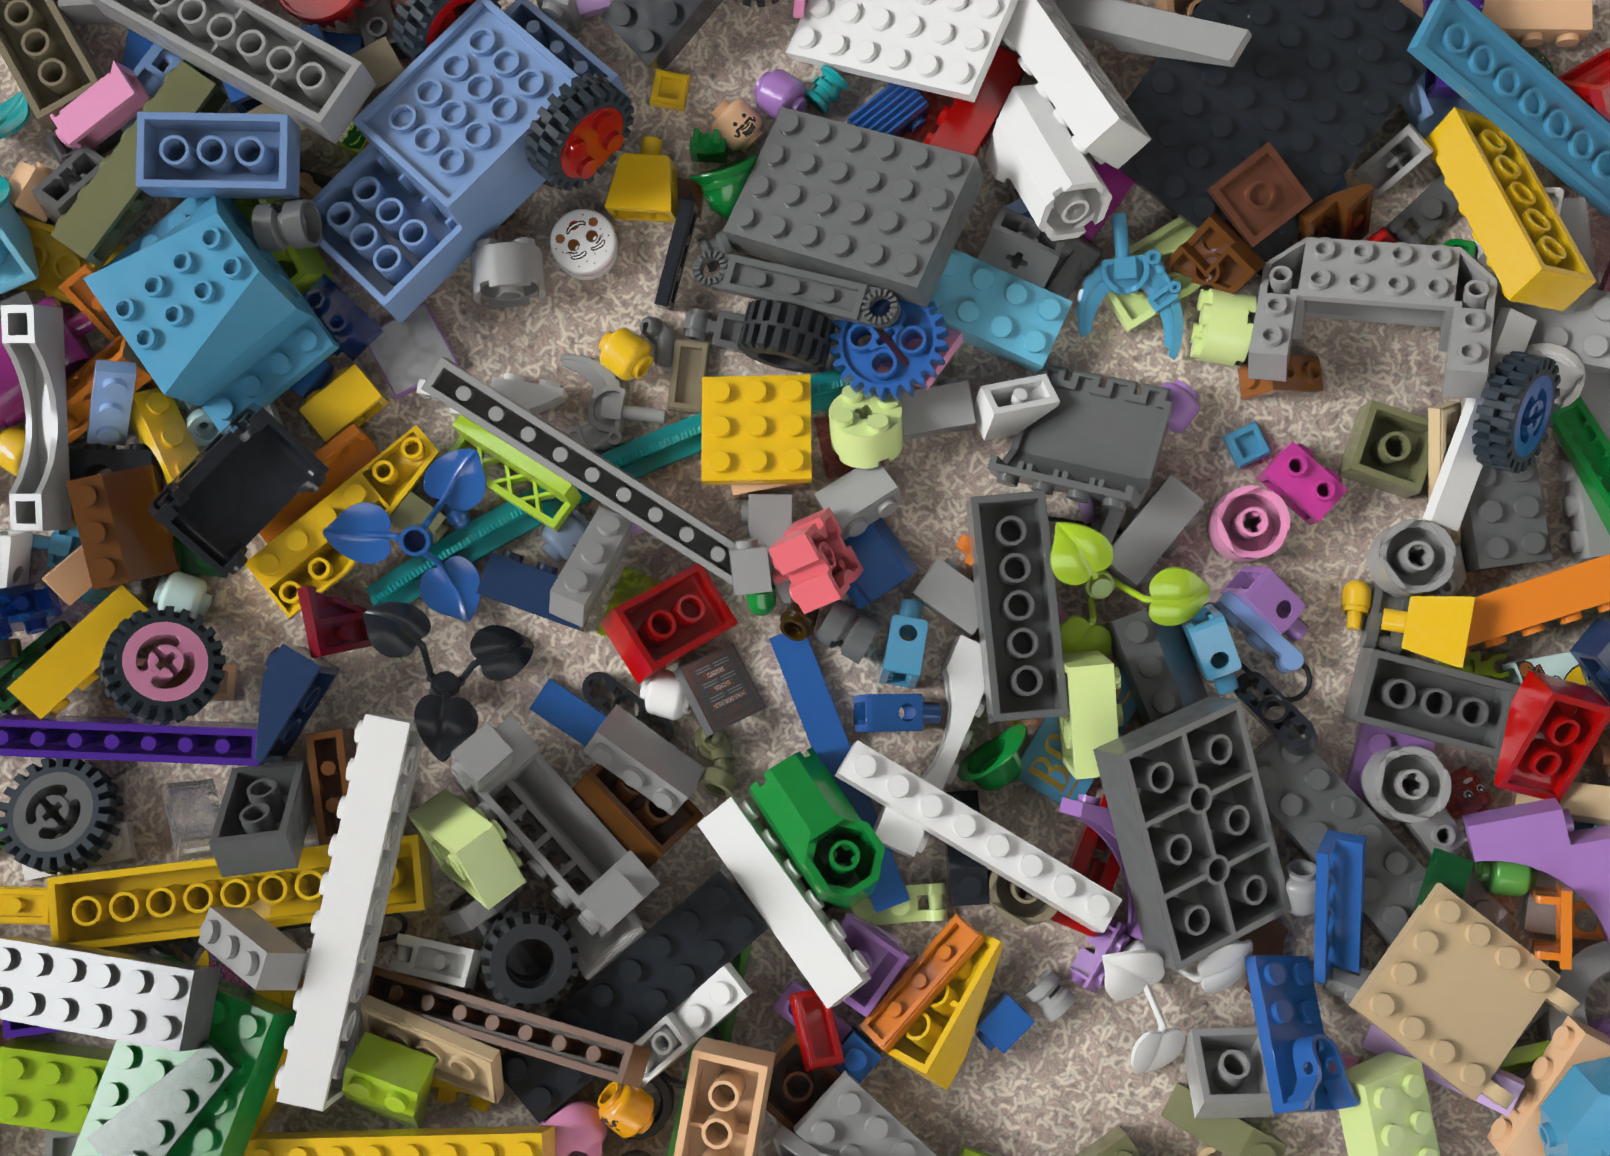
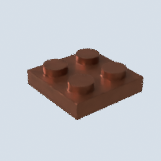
(1259, 195)

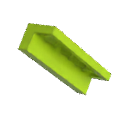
(525, 468)

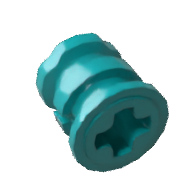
(826, 89)

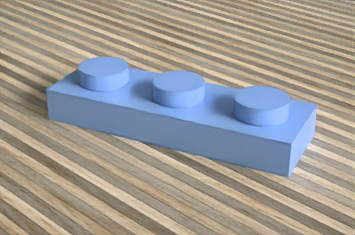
(111, 402)

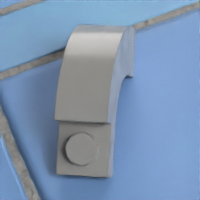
(1589, 962)

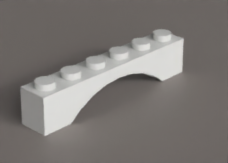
(964, 700)

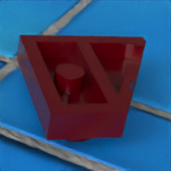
(331, 623)

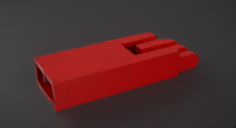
(1097, 871)

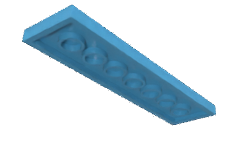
(1517, 96)

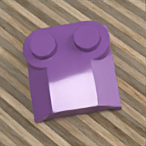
(882, 955)

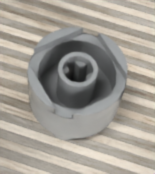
(507, 272)
(1428, 571)
(1427, 779)

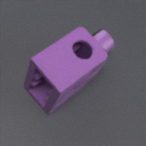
(1269, 599)

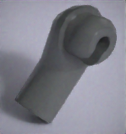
(661, 337)

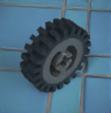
(33, 826)

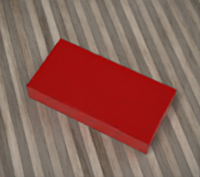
(816, 1031)

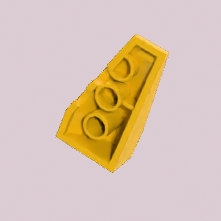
(943, 1032)

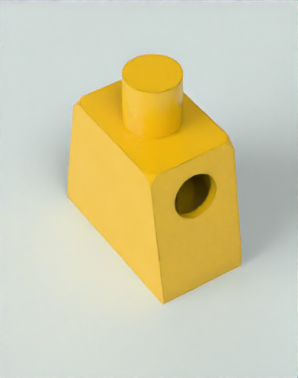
(644, 185)
(1433, 626)

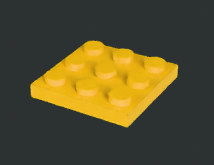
(756, 430)

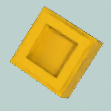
(670, 90)

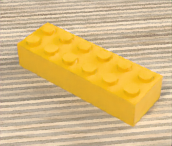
(1509, 212)

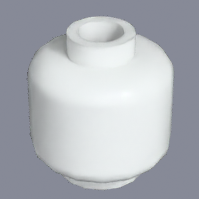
(664, 696)

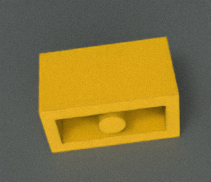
(344, 402)

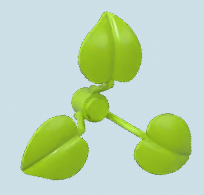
(1082, 557)

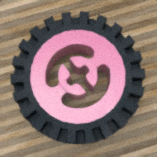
(189, 642)

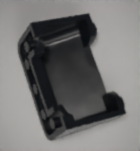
(236, 488)

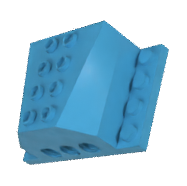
(211, 311)

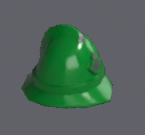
(725, 184)

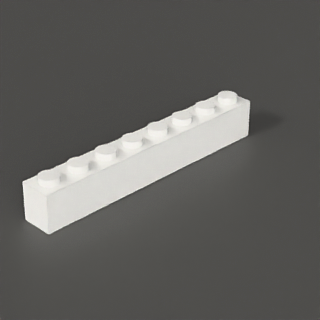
(978, 837)

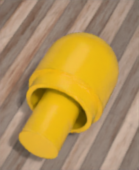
(1356, 600)

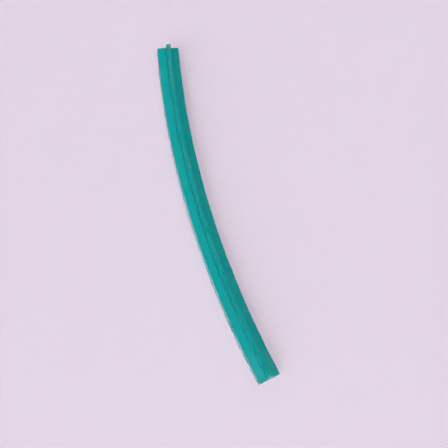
(509, 522)

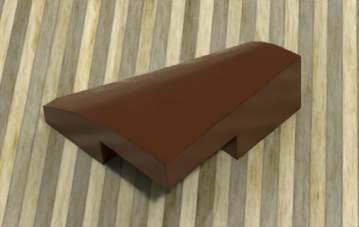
(1216, 257)

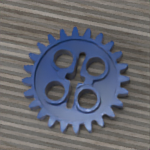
(862, 363)

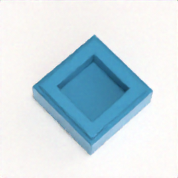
(1246, 445)

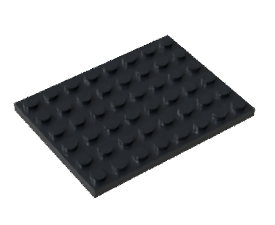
(1307, 82)

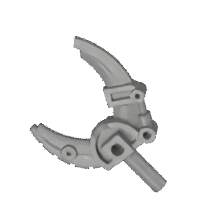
(606, 406)

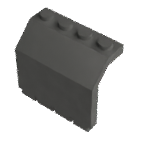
(1092, 444)

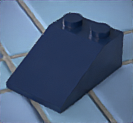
(288, 699)

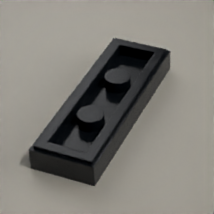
(676, 255)

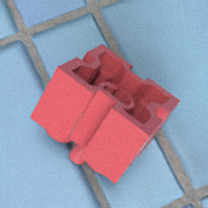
(815, 561)

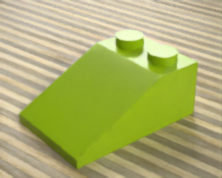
(389, 1080)

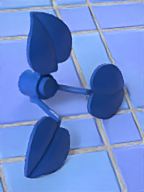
(364, 534)

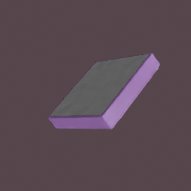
(410, 350)

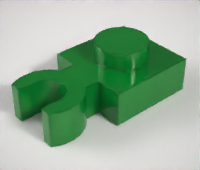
(708, 147)

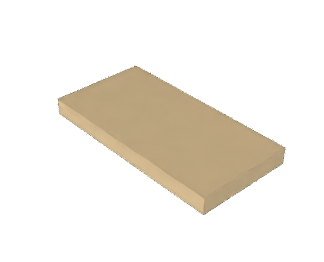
(459, 1058)

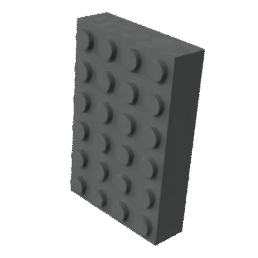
(855, 204)
(1193, 830)

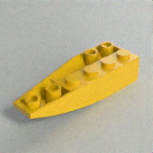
(304, 555)

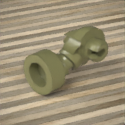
(719, 778)

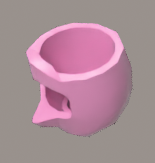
(577, 1129)

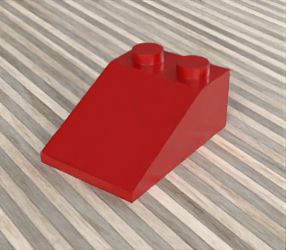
(668, 622)
(1549, 735)

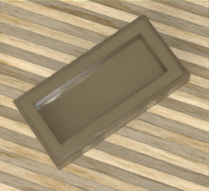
(688, 367)

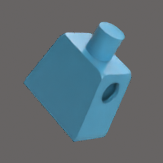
(1207, 635)
(904, 658)

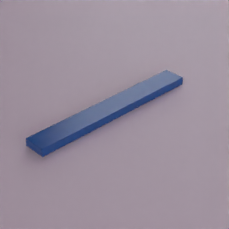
(832, 746)

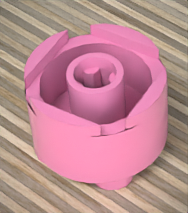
(1253, 503)

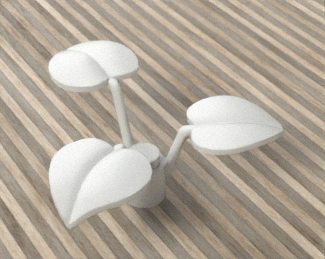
(1136, 968)

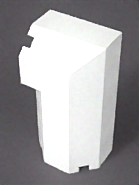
(1045, 166)

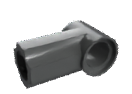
(1074, 263)

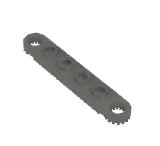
(816, 291)

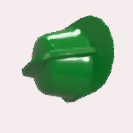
(995, 761)

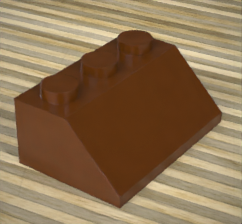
(117, 530)
(632, 816)

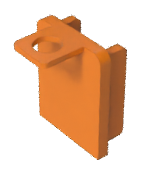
(1564, 927)

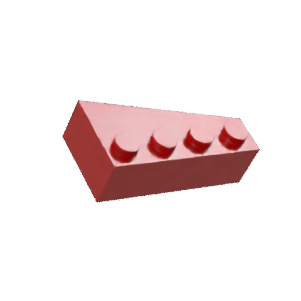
(970, 124)

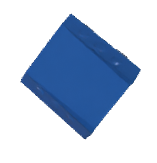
(883, 561)

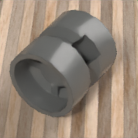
(291, 224)
(848, 631)

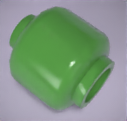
(1506, 878)

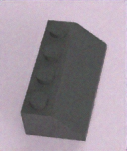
(1155, 665)

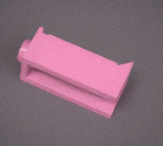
(101, 109)

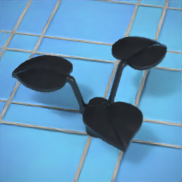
(442, 716)

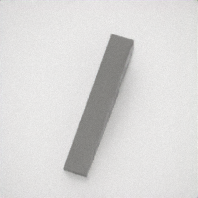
(1155, 31)

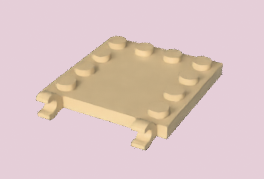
(1458, 993)

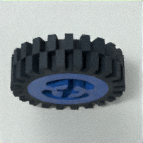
(1516, 411)

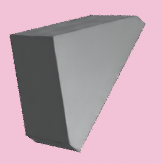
(1394, 160)

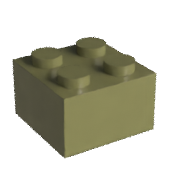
(1387, 450)

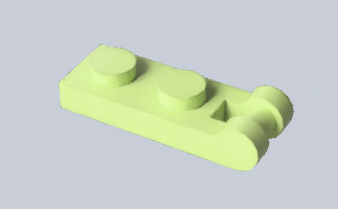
(906, 911)

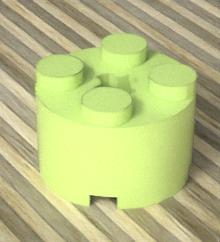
(1223, 327)
(865, 429)

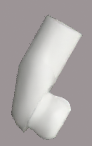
(1458, 576)

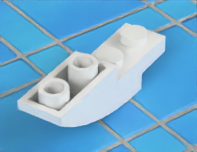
(532, 396)
(693, 1019)

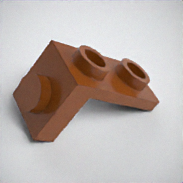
(1303, 375)

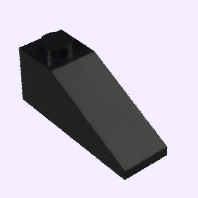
(966, 876)

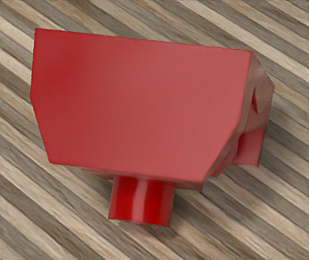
(1592, 82)

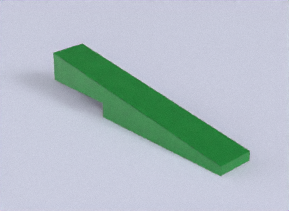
(1587, 452)

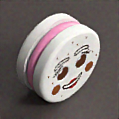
(584, 244)

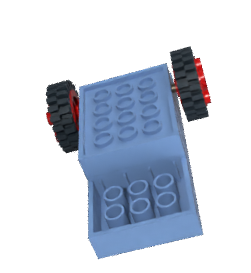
(465, 141)

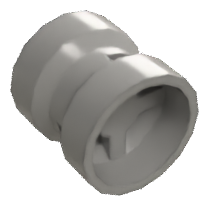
(1050, 996)

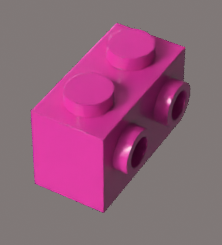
(1302, 482)

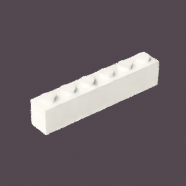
(785, 901)

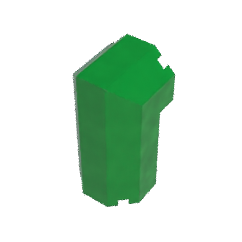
(820, 829)

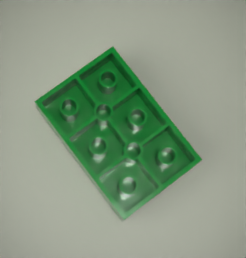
(248, 1029)

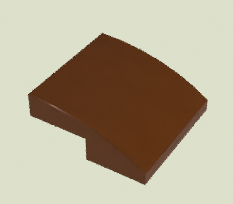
(1339, 215)

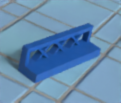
(1339, 903)

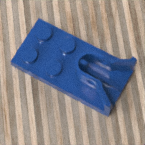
(1293, 1038)

